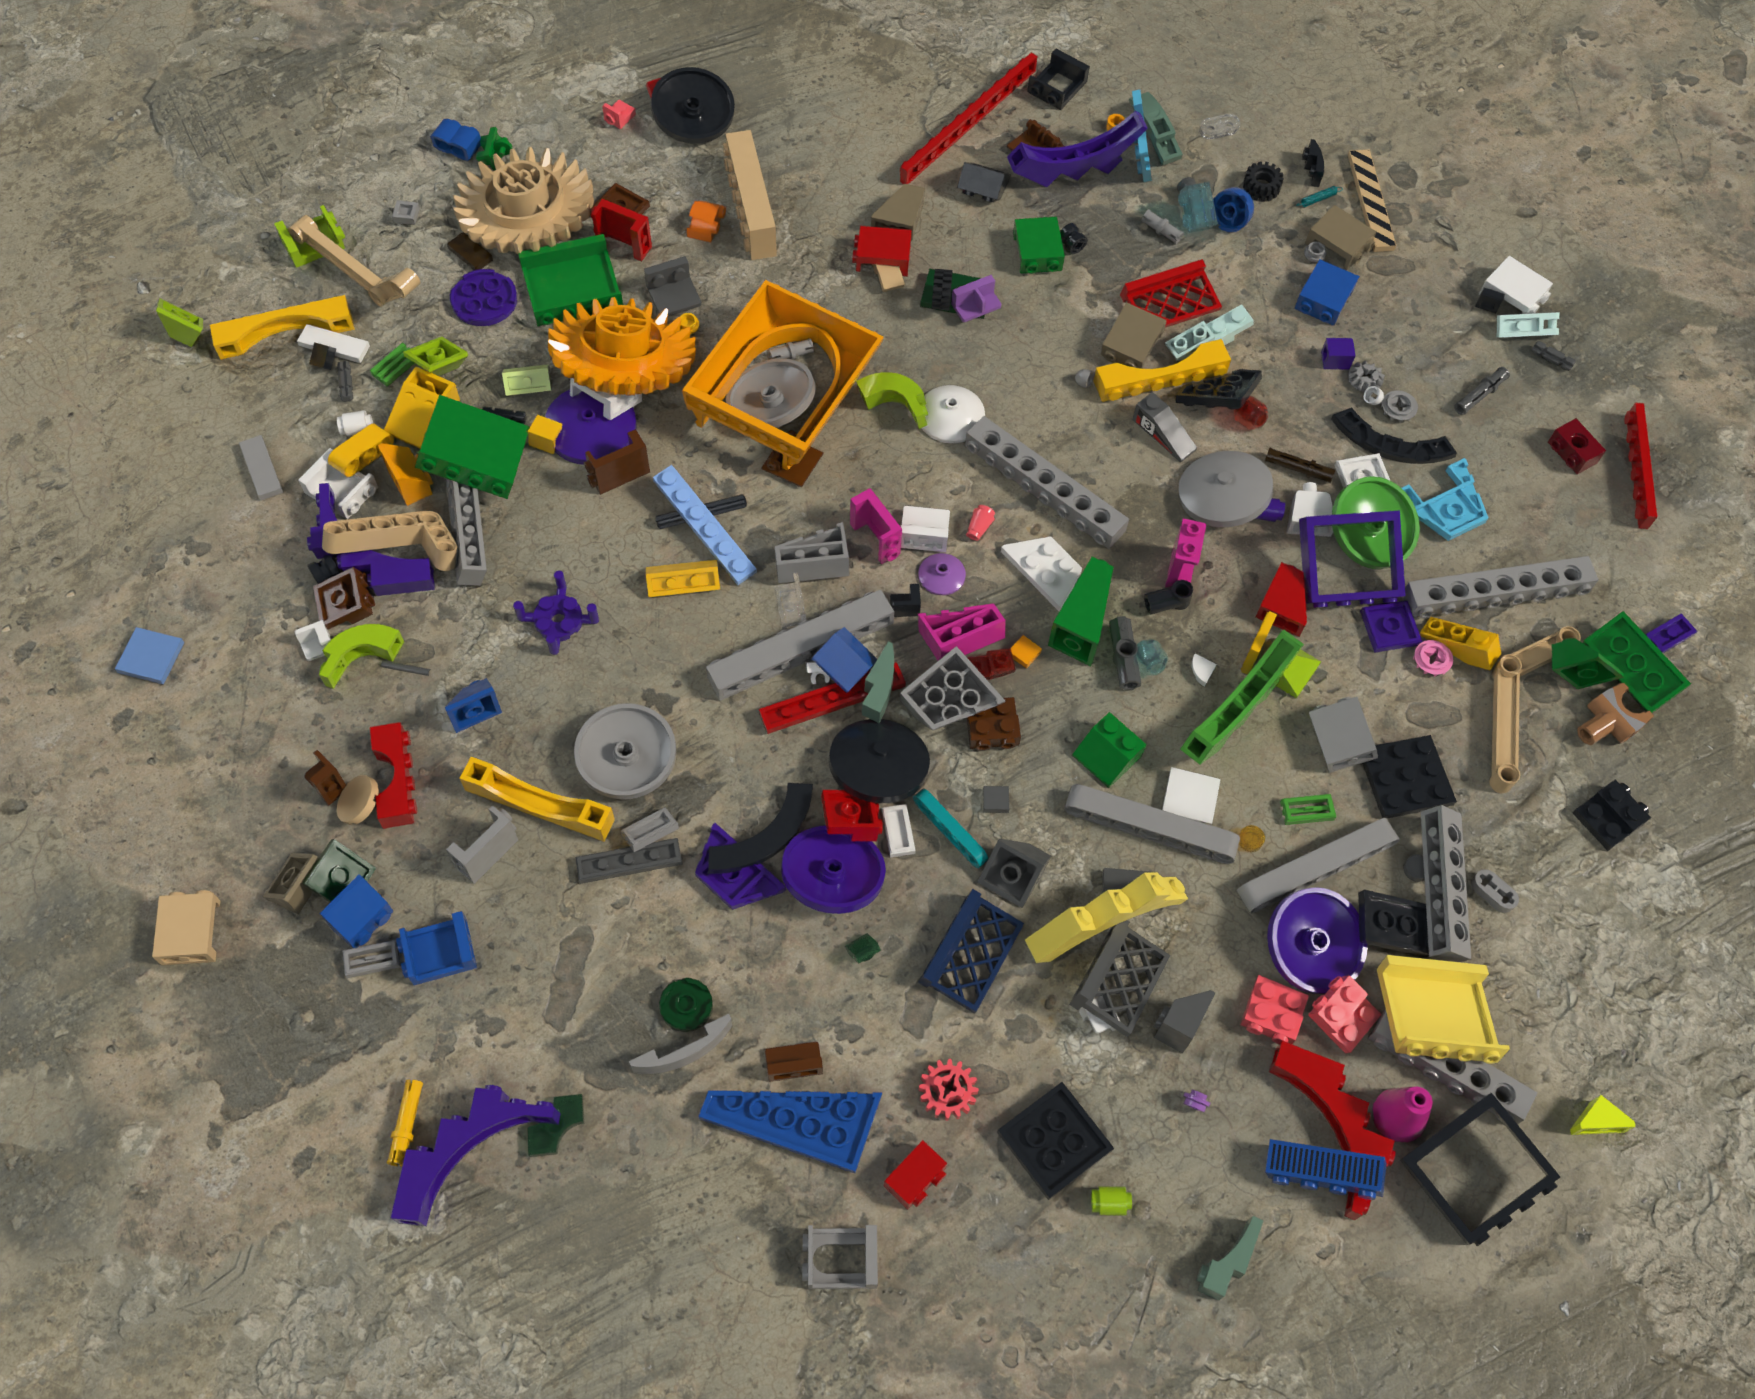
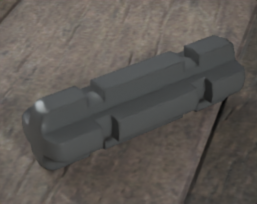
(1553, 355)
(345, 381)

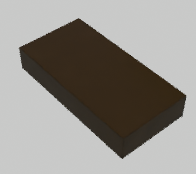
(469, 252)

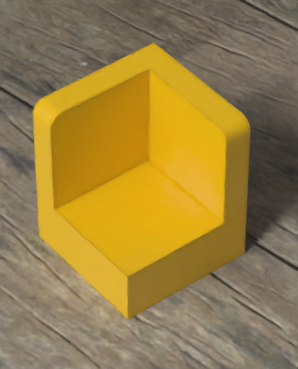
(544, 433)

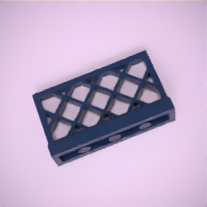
(950, 943)

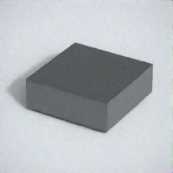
(995, 799)

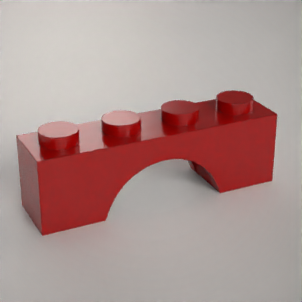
(395, 803)

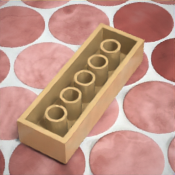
(750, 195)

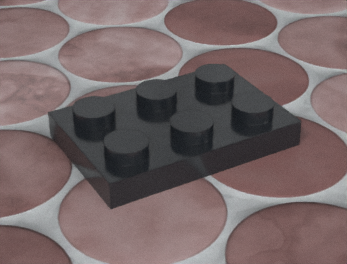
(1393, 923)

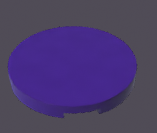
(483, 297)

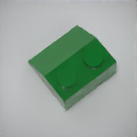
(1582, 664)
(1109, 750)

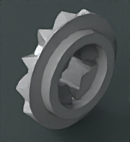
(1362, 383)
(1404, 400)

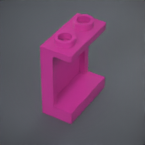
(869, 511)
(1186, 551)

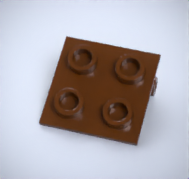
(1036, 137)
(797, 473)

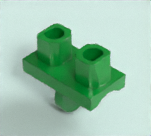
(492, 145)

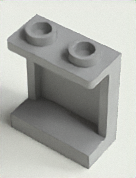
(1343, 734)
(487, 848)

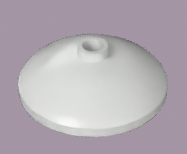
(950, 422)

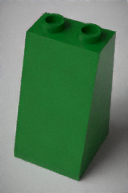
(1081, 618)

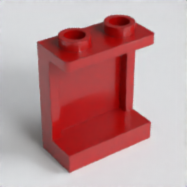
(623, 226)
(882, 247)

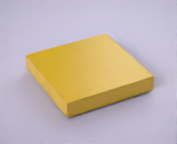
(1258, 642)

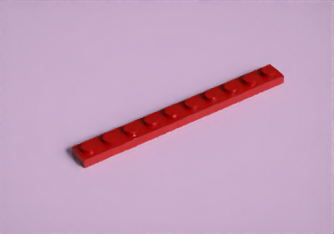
(969, 118)

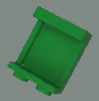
(1039, 244)

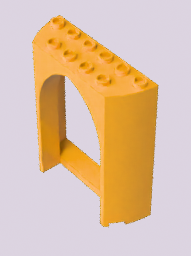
(766, 321)

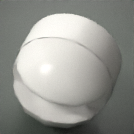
(1369, 399)

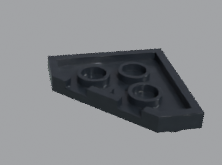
(1221, 392)

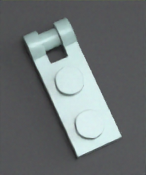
(1527, 324)

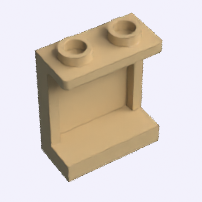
(185, 928)

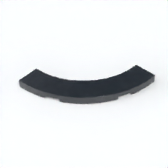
(1392, 447)
(770, 840)

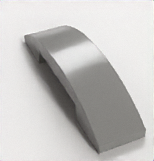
(650, 1064)

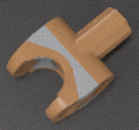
(1612, 718)

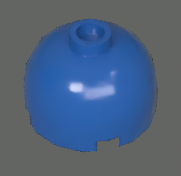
(1233, 209)

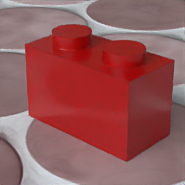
(916, 1175)

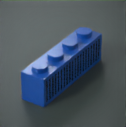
(1326, 1168)

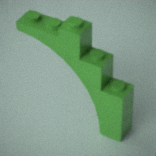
(1235, 710)

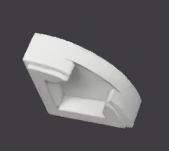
(1202, 669)

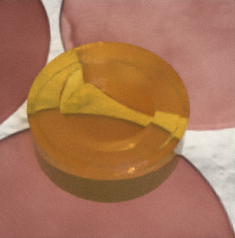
(1251, 838)

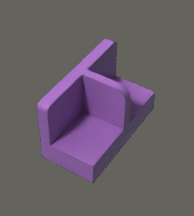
(975, 299)

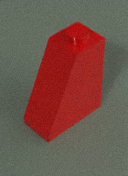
(1286, 600)

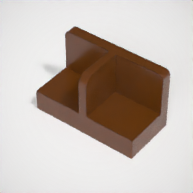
(325, 779)

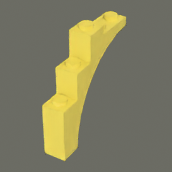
(1112, 907)

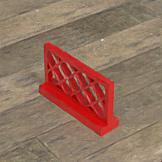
(1168, 279)

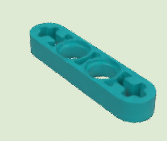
(950, 828)

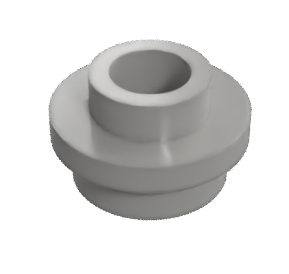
(1315, 251)

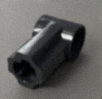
(1168, 597)

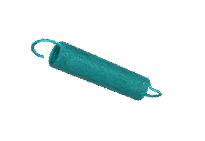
(1319, 196)

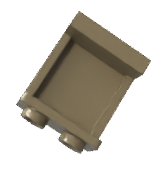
(1343, 235)
(1132, 336)

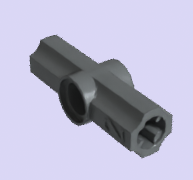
(1126, 665)

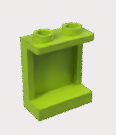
(304, 253)

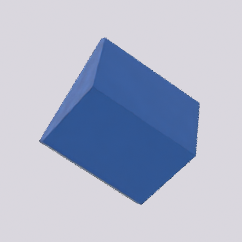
(844, 659)

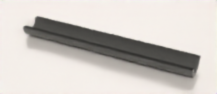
(406, 668)

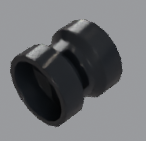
(1072, 238)
(324, 569)

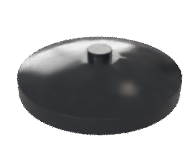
(692, 105)
(879, 761)

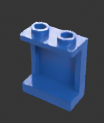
(1326, 292)
(437, 950)

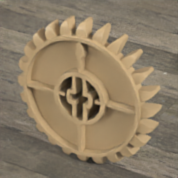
(524, 202)

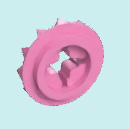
(1443, 656)

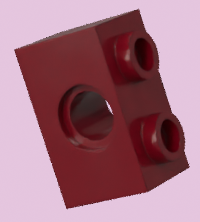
(1576, 446)

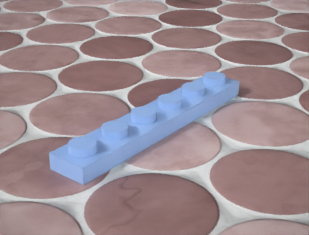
(704, 525)

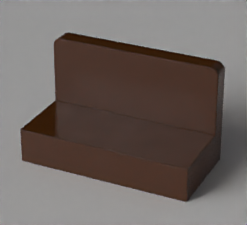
(793, 1061)

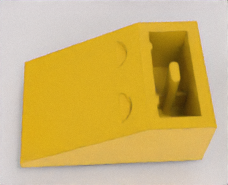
(416, 405)

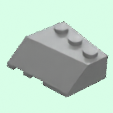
(949, 692)

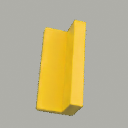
(682, 578)

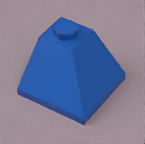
(473, 705)

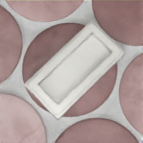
(898, 830)

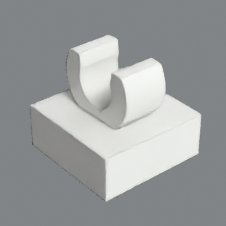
(812, 667)

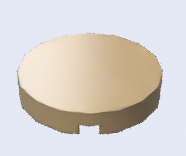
(357, 800)

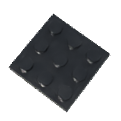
(1408, 777)
(1055, 1140)

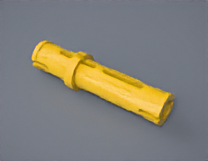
(405, 1122)

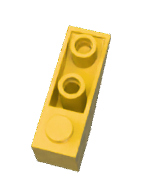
(1465, 642)

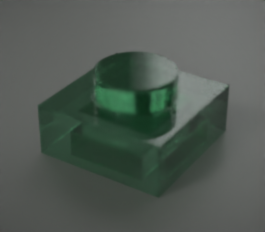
(863, 948)

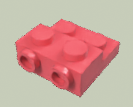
(1274, 1010)
(1344, 1013)

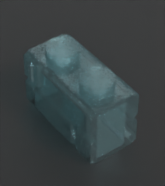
(1198, 207)

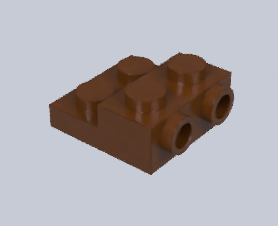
(344, 598)
(995, 727)

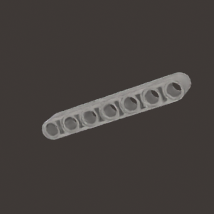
(1152, 824)
(1318, 865)

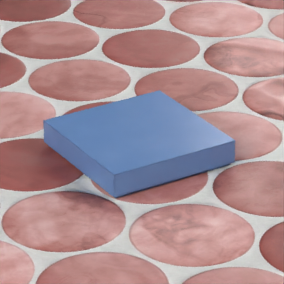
(149, 655)

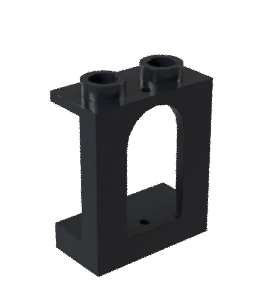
(1066, 66)

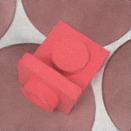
(618, 114)

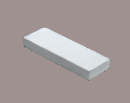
(346, 346)

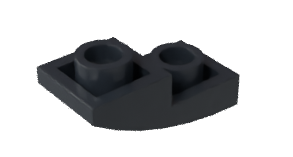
(1314, 162)

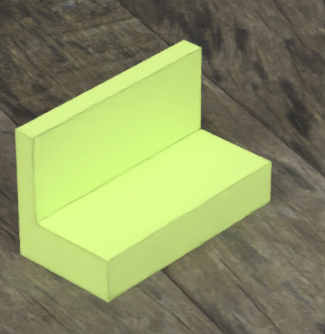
(526, 380)

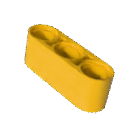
(359, 450)

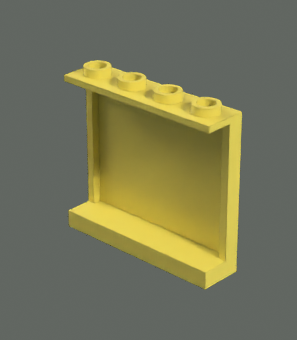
(1438, 1009)

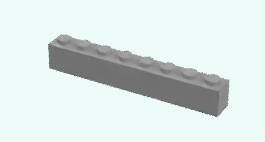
(798, 645)

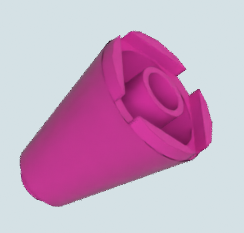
(1402, 1113)

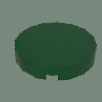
(686, 1004)

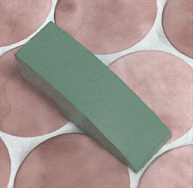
(879, 685)

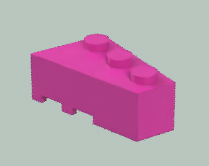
(966, 629)

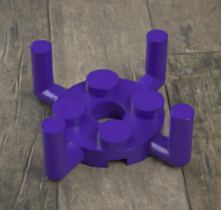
(557, 604)

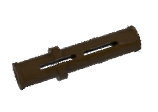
(1306, 467)

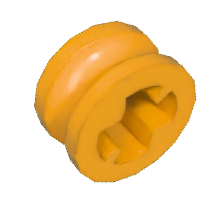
(1114, 119)

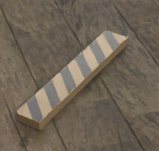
(1371, 199)

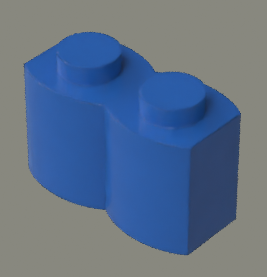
(456, 139)

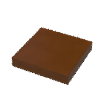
(625, 198)

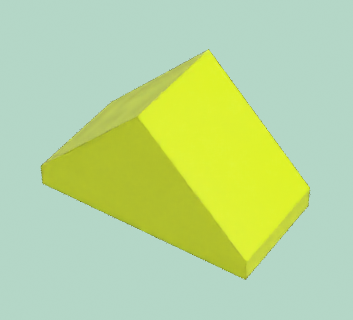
(1602, 1118)

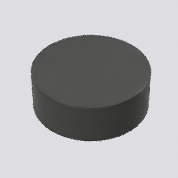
(1414, 868)

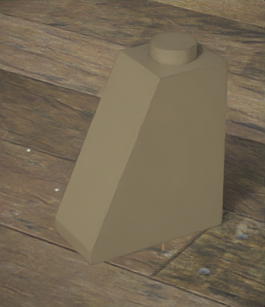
(901, 209)

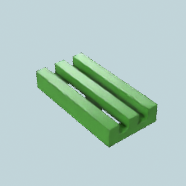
(390, 363)
(1287, 812)

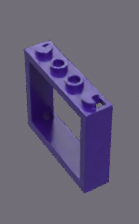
(1309, 564)

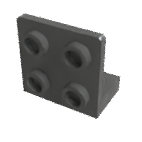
(672, 286)

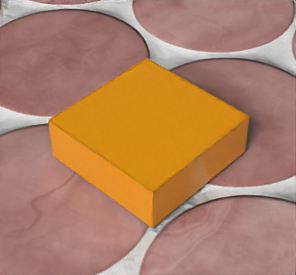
(1025, 651)

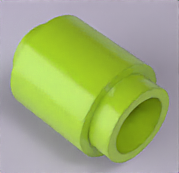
(1111, 1200)

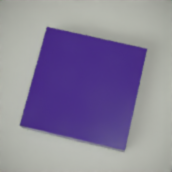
(1390, 626)

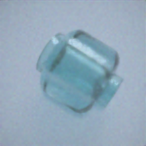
(1151, 657)

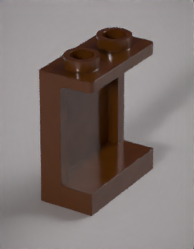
(619, 466)

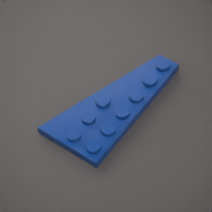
(808, 1123)

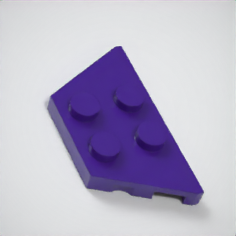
(737, 887)

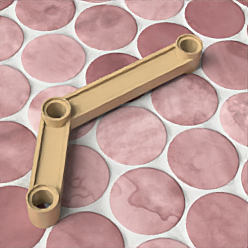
(378, 289)
(1506, 705)

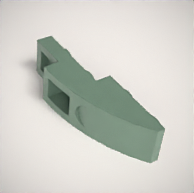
(1159, 129)

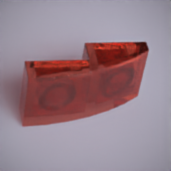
(995, 663)

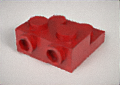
(851, 816)

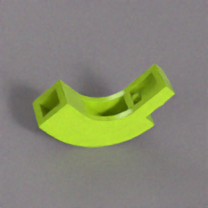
(894, 387)
(356, 643)

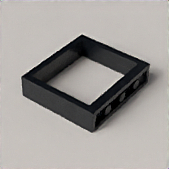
(1503, 1216)

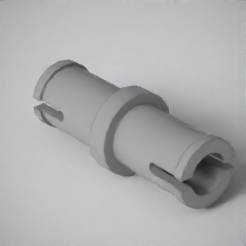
(1162, 226)
(791, 350)

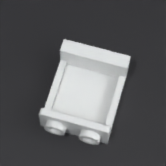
(1520, 285)
(348, 491)

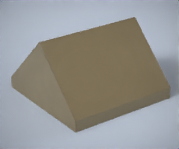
(288, 887)

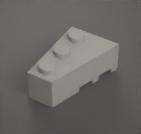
(814, 557)

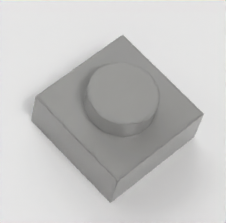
(405, 212)

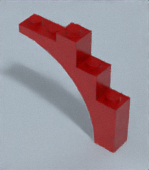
(1347, 1115)

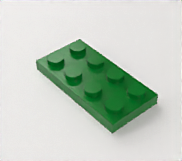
(1646, 669)

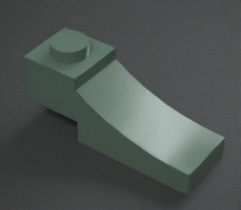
(1216, 1276)

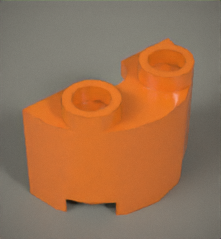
(705, 220)

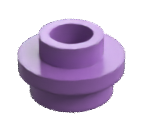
(1196, 1100)

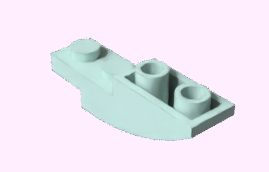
(1221, 328)

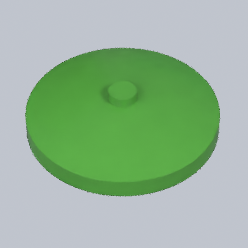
(1369, 542)

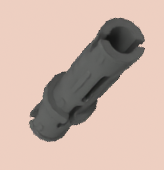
(1488, 385)

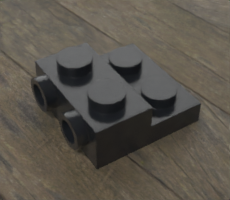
(1612, 814)

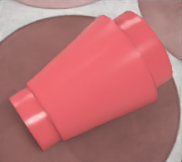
(980, 522)

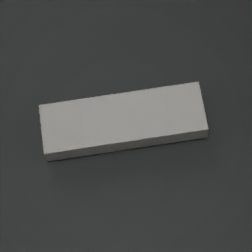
(261, 467)

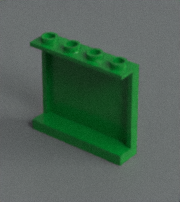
(567, 276)
(472, 447)

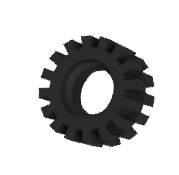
(1266, 173)
(942, 289)

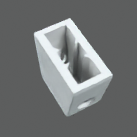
(1310, 503)

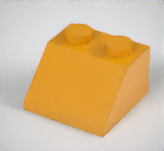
(409, 480)

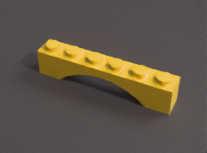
(238, 335)
(1120, 381)
(572, 813)

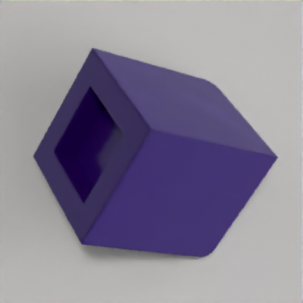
(1338, 353)

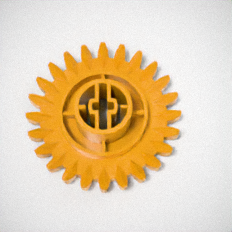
(621, 348)

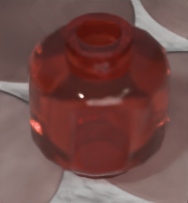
(1252, 414)

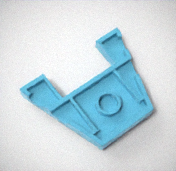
(1141, 149)
(1455, 509)

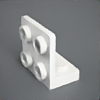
(925, 528)

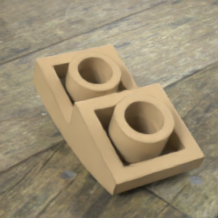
(889, 277)

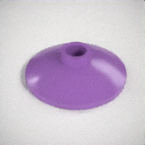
(942, 582)

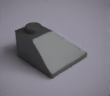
(1014, 870)

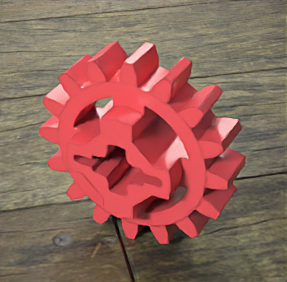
(957, 1094)

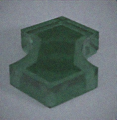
(545, 1137)

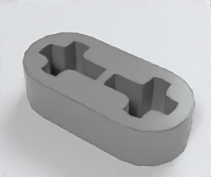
(1495, 891)

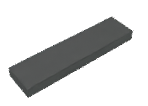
(627, 862)

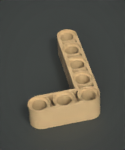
(393, 531)

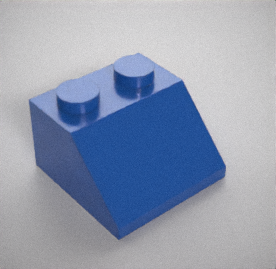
(357, 912)

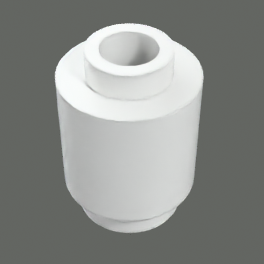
(353, 422)

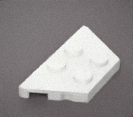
(1046, 567)

